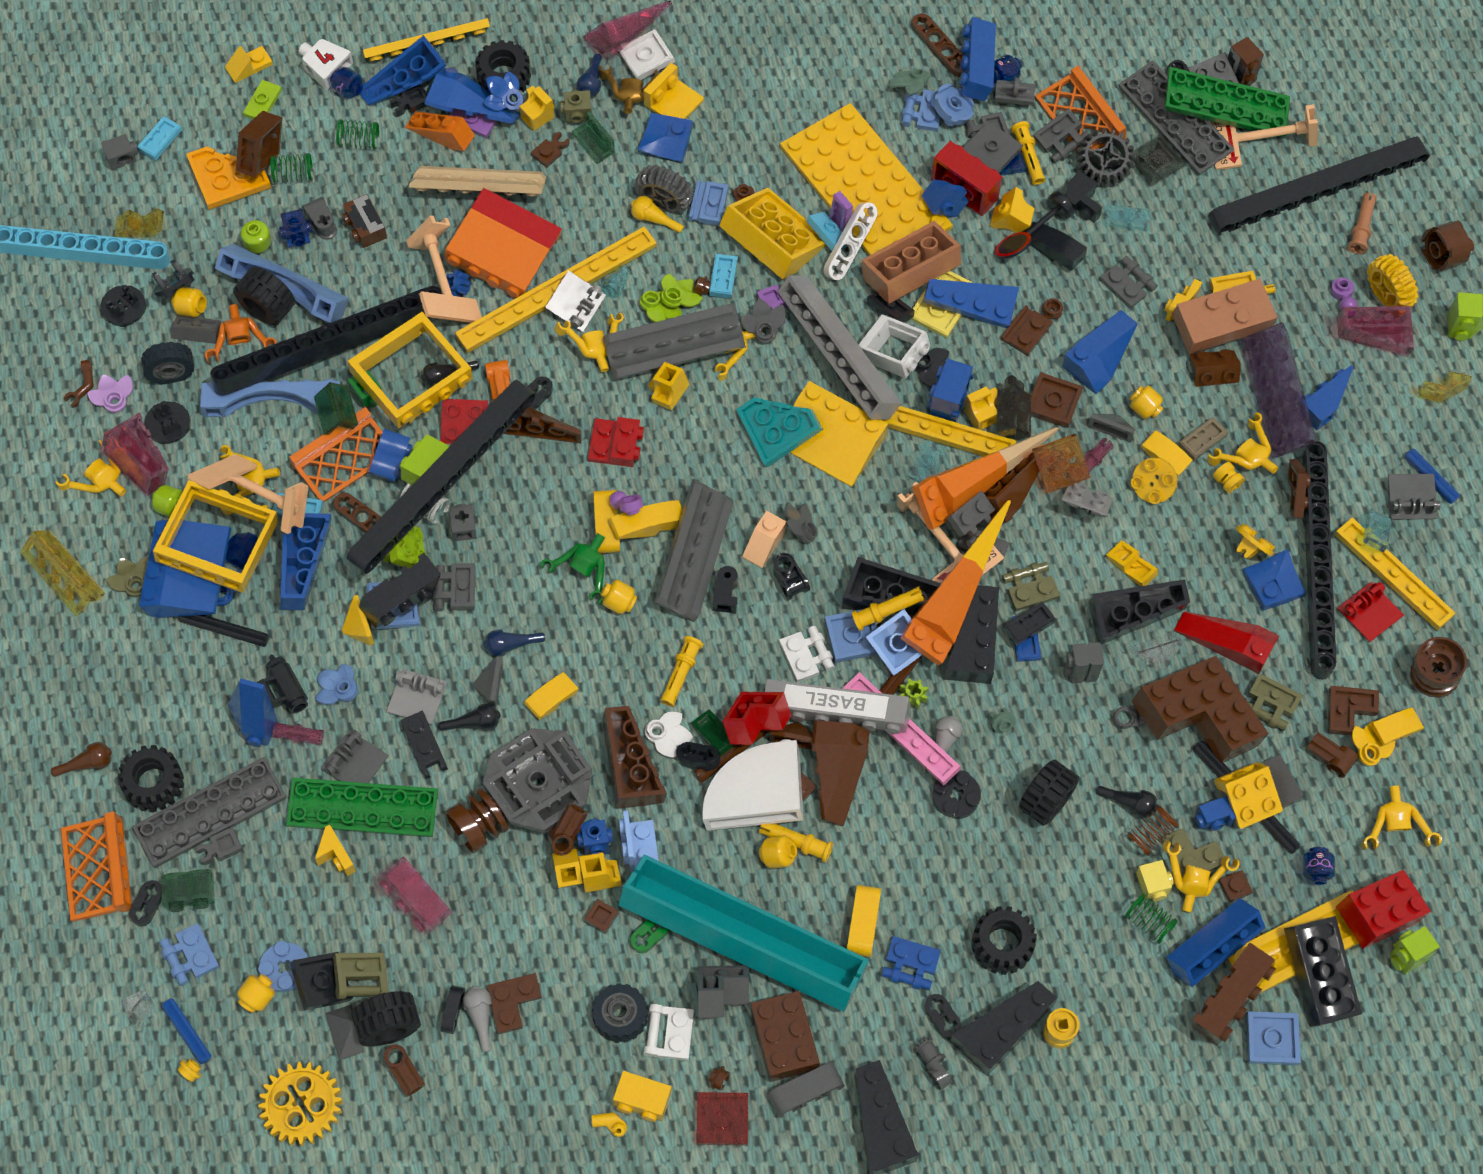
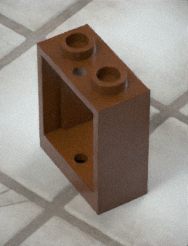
(258, 143)

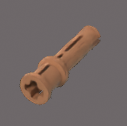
(1361, 231)

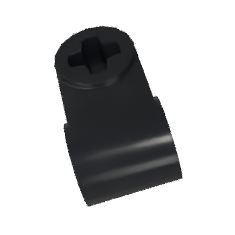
(792, 579)

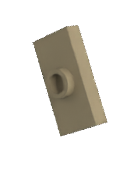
(1203, 438)

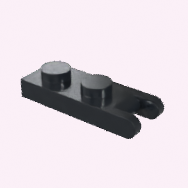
(423, 742)

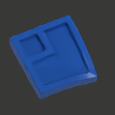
(666, 137)
(1274, 581)

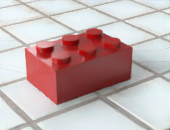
(962, 169)
(1383, 909)

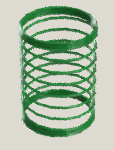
(372, 132)
(273, 163)
(1171, 924)

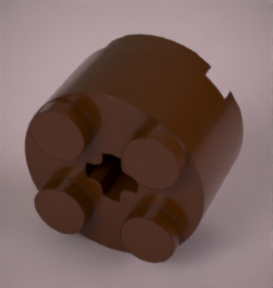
(1447, 240)

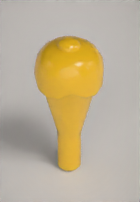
(645, 209)

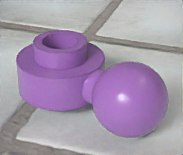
(1345, 293)
(628, 504)

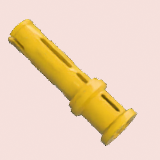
(1028, 148)
(877, 612)
(684, 661)
(807, 844)

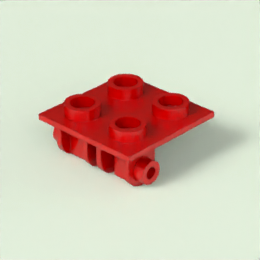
(458, 416)
(1370, 611)

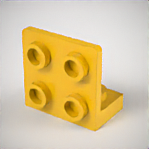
(670, 96)
(1250, 793)

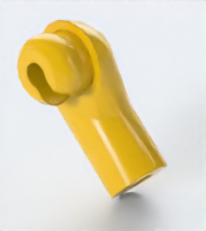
(611, 1121)

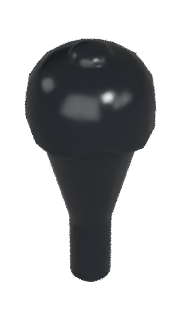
(436, 372)
(484, 717)
(1138, 802)

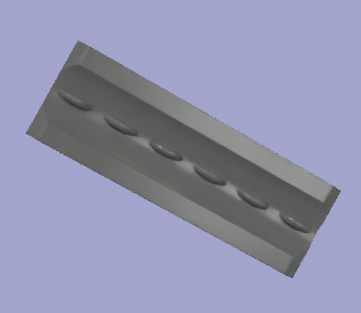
(1190, 136)
(674, 341)
(694, 551)
(209, 812)

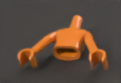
(237, 332)

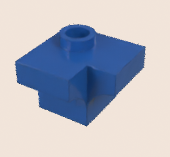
(945, 198)

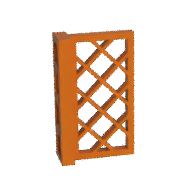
(1093, 100)
(328, 443)
(117, 867)

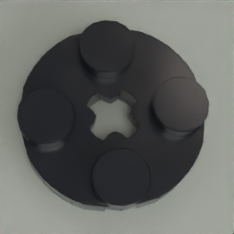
(951, 806)

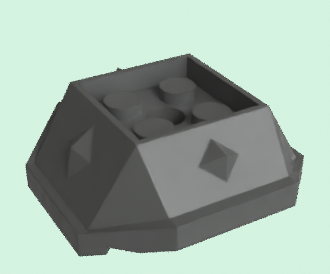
(535, 756)

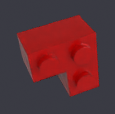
(755, 713)

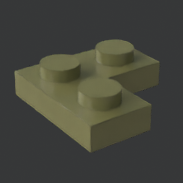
(1205, 857)

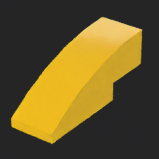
(648, 521)

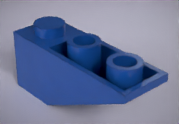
(1326, 399)

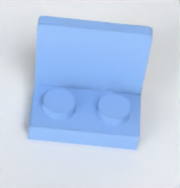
(637, 840)

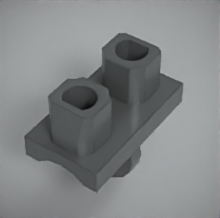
(1015, 92)

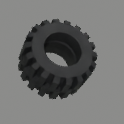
(503, 55)
(264, 296)
(162, 792)
(1048, 792)
(996, 958)
(386, 1018)

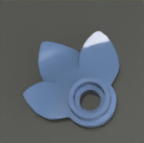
(333, 683)

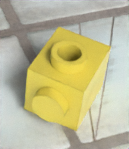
(1155, 880)

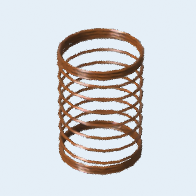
(1168, 819)

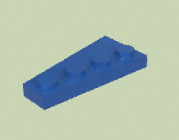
(976, 300)

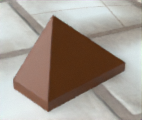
(794, 731)

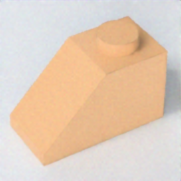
(765, 539)

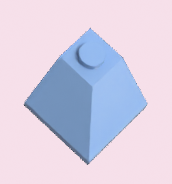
(889, 646)

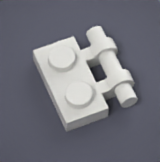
(799, 656)

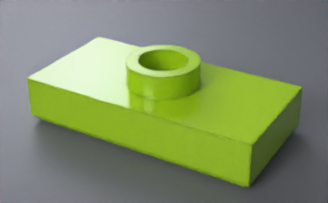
(262, 99)

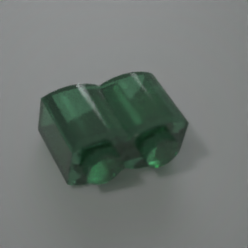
(187, 889)

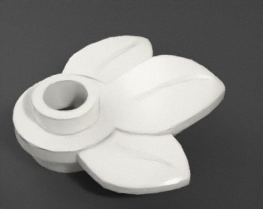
(671, 733)

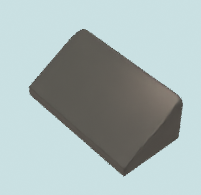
(195, 329)
(1284, 782)

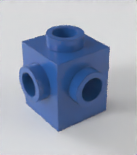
(595, 837)

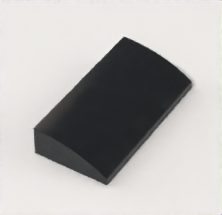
(1322, 971)

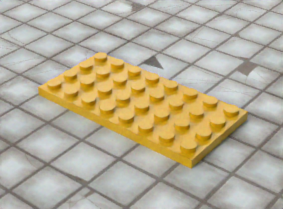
(851, 158)

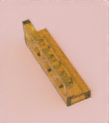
(62, 565)

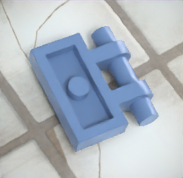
(927, 117)
(197, 951)

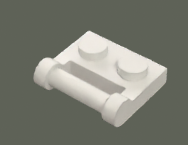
(677, 1032)

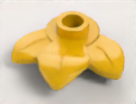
(1367, 740)

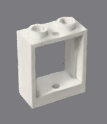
(881, 332)

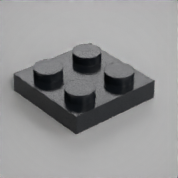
(316, 981)

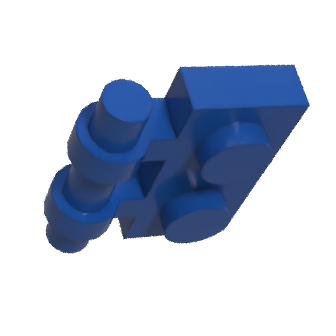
(912, 956)

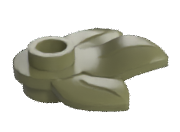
(127, 575)

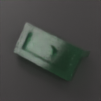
(594, 139)
(335, 408)

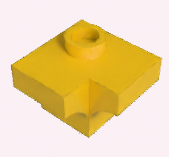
(537, 108)
(1012, 212)
(668, 385)
(981, 407)
(599, 872)

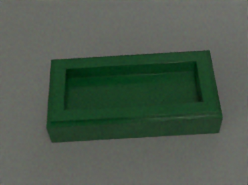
(712, 731)

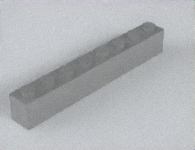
(839, 347)

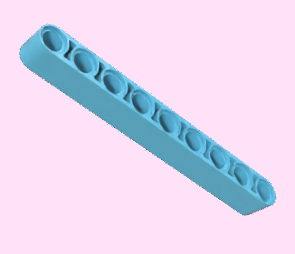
(82, 246)

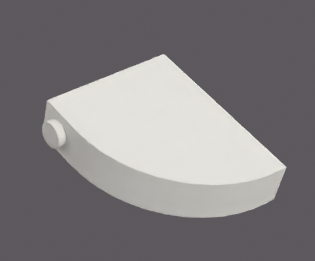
(756, 788)

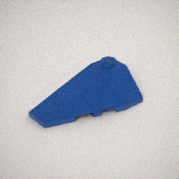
(253, 712)

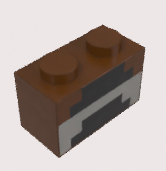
(1245, 61)
(364, 221)

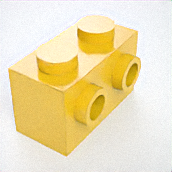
(642, 1096)

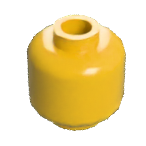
(189, 302)
(1146, 402)
(618, 596)
(778, 852)
(255, 993)

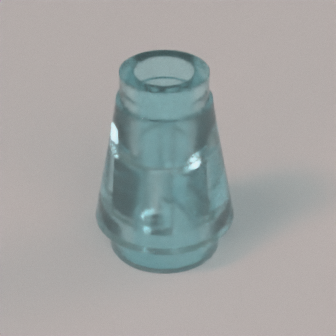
(615, 283)

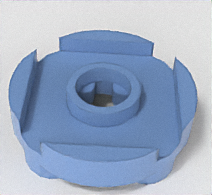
(952, 115)
(269, 965)

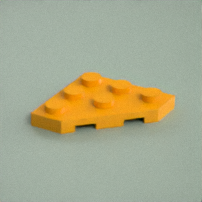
(220, 180)

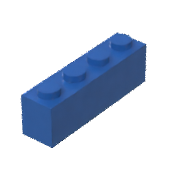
(977, 58)
(1215, 942)

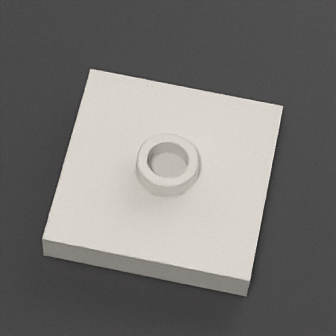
(646, 55)

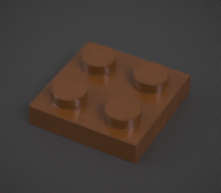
(1054, 399)

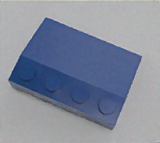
(178, 593)

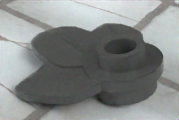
(762, 318)
(801, 522)

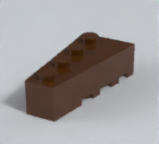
(631, 769)
(1234, 994)

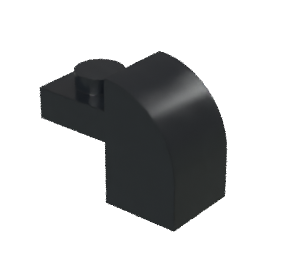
(1079, 193)

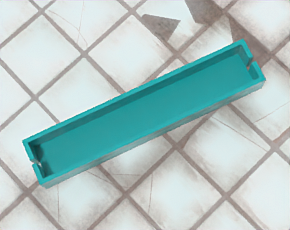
(743, 932)

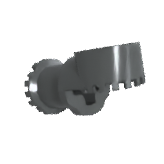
(1135, 717)
(933, 1059)

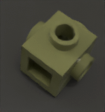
(576, 105)

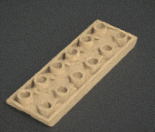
(474, 179)

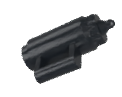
(286, 685)

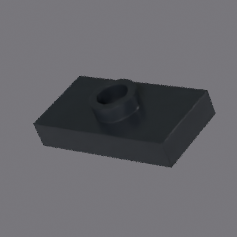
(1029, 623)

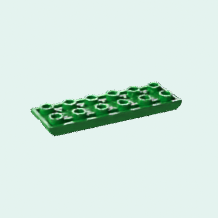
(1225, 101)
(362, 807)

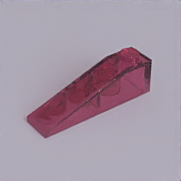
(619, 31)

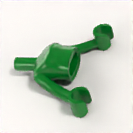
(585, 560)

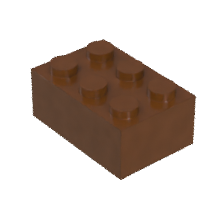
(784, 1036)

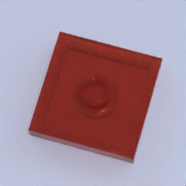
(722, 1118)

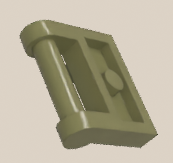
(359, 967)

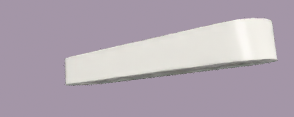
(853, 243)

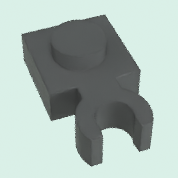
(223, 844)

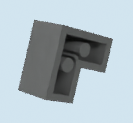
(721, 987)

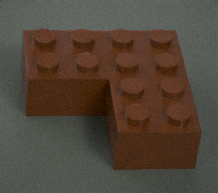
(1205, 698)

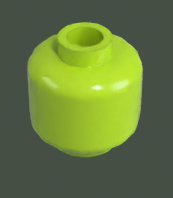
(255, 236)
(165, 499)

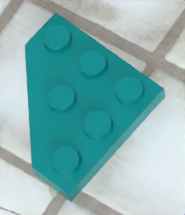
(777, 427)

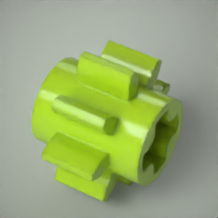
(914, 686)

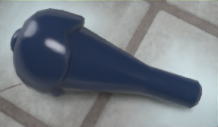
(590, 79)
(500, 642)

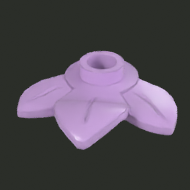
(111, 390)

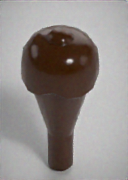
(95, 756)

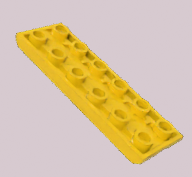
(1275, 942)

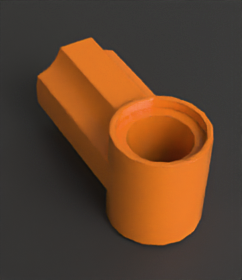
(498, 376)

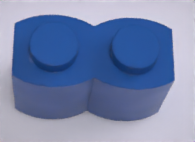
(388, 456)

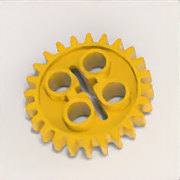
(281, 1116)

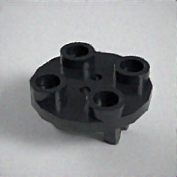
(180, 277)
(116, 313)
(161, 427)

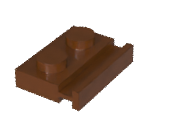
(1026, 330)

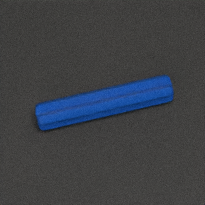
(1424, 467)
(186, 1031)

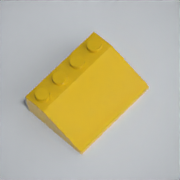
(772, 232)
(847, 435)

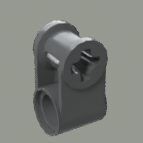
(321, 218)

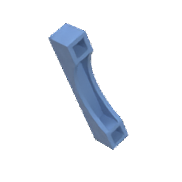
(313, 296)
(297, 392)

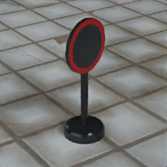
(1021, 241)

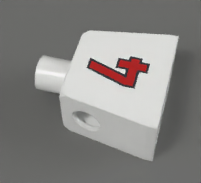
(323, 60)

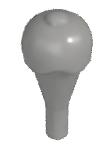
(947, 732)
(477, 1003)

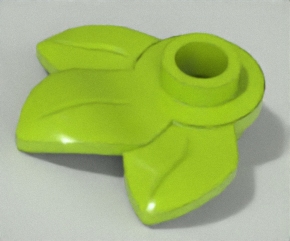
(679, 292)
(655, 308)

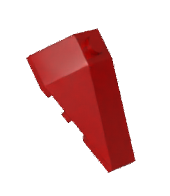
(1238, 641)

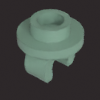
(1003, 721)

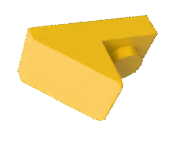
(246, 64)
(331, 847)

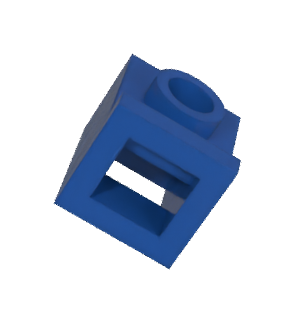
(1214, 814)

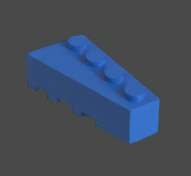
(301, 559)

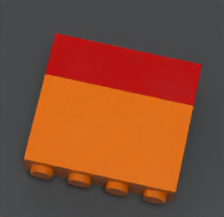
(501, 243)

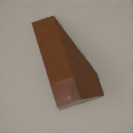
(539, 425)
(1013, 487)
(840, 759)

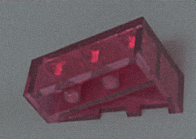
(1378, 327)
(135, 454)
(414, 895)

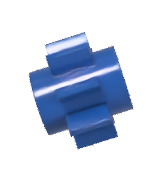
(458, 283)

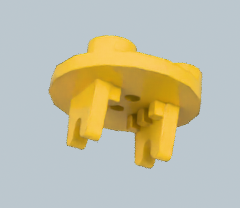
(1146, 473)
(1251, 543)

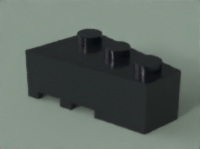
(401, 593)

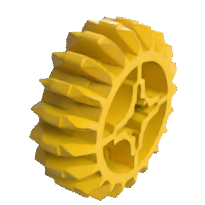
(1392, 281)

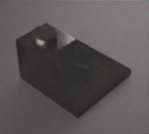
(1157, 160)

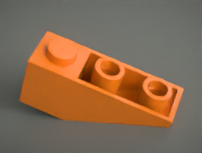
(443, 129)

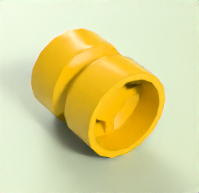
(1061, 1028)

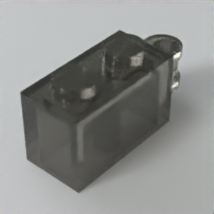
(1013, 410)

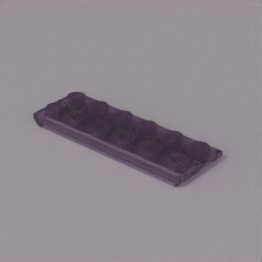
(1278, 390)

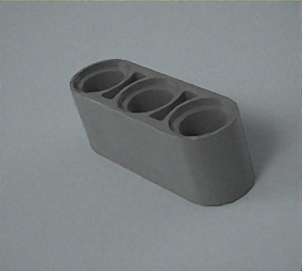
(805, 1088)

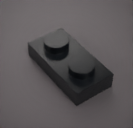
(897, 309)

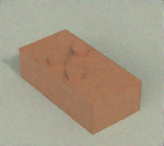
(911, 262)
(1224, 316)

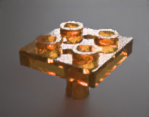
(1058, 455)

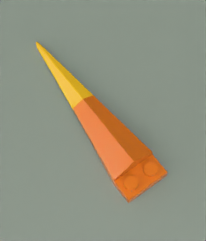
(940, 618)

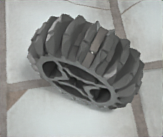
(1114, 159)
(665, 188)

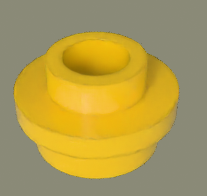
(190, 1069)

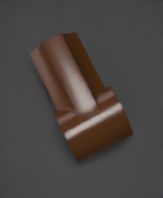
(1336, 757)
(567, 827)
(404, 1072)

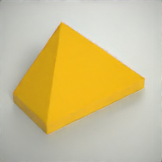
(356, 623)

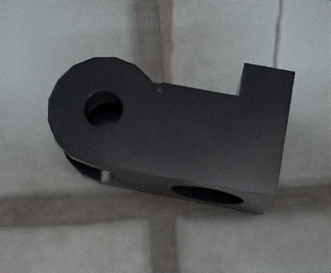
(725, 584)

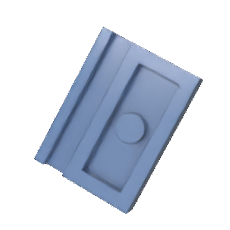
(708, 202)

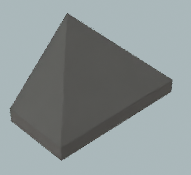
(1112, 425)
(489, 681)
(344, 1032)

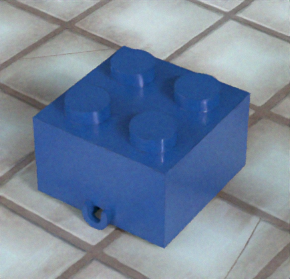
(950, 390)

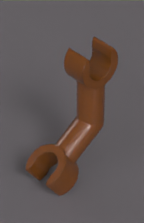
(86, 387)

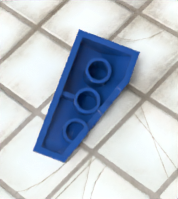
(409, 69)
(460, 92)
(1100, 352)

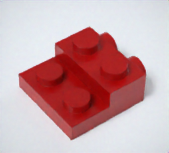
(616, 441)

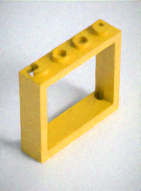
(391, 343)
(204, 569)

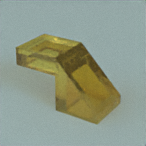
(135, 225)
(1453, 385)

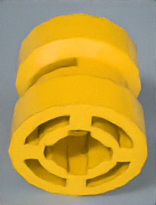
(1228, 477)

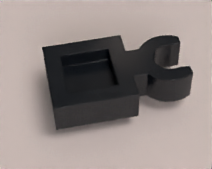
(411, 99)

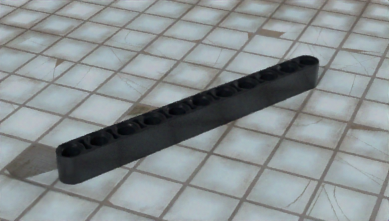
(1318, 184)
(317, 343)
(440, 477)
(1317, 568)

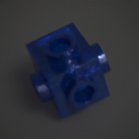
(295, 228)
(240, 548)

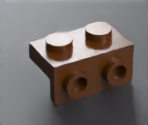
(1215, 367)

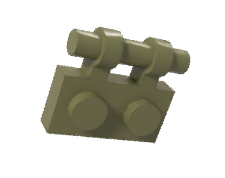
(1033, 592)
(1275, 696)

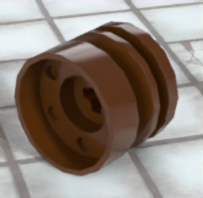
(1438, 654)
(478, 819)

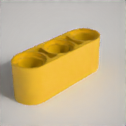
(603, 512)
(864, 920)

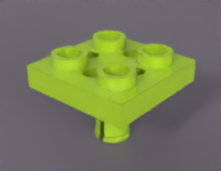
(408, 549)

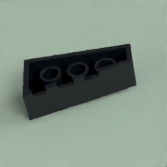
(879, 583)
(1135, 608)
(975, 645)
(1002, 1028)
(883, 1126)

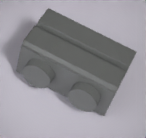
(1084, 663)

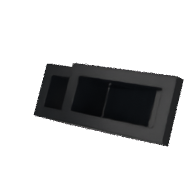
(1058, 246)

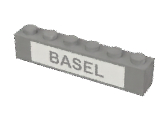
(844, 705)

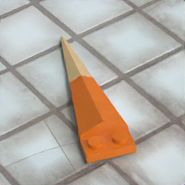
(948, 490)

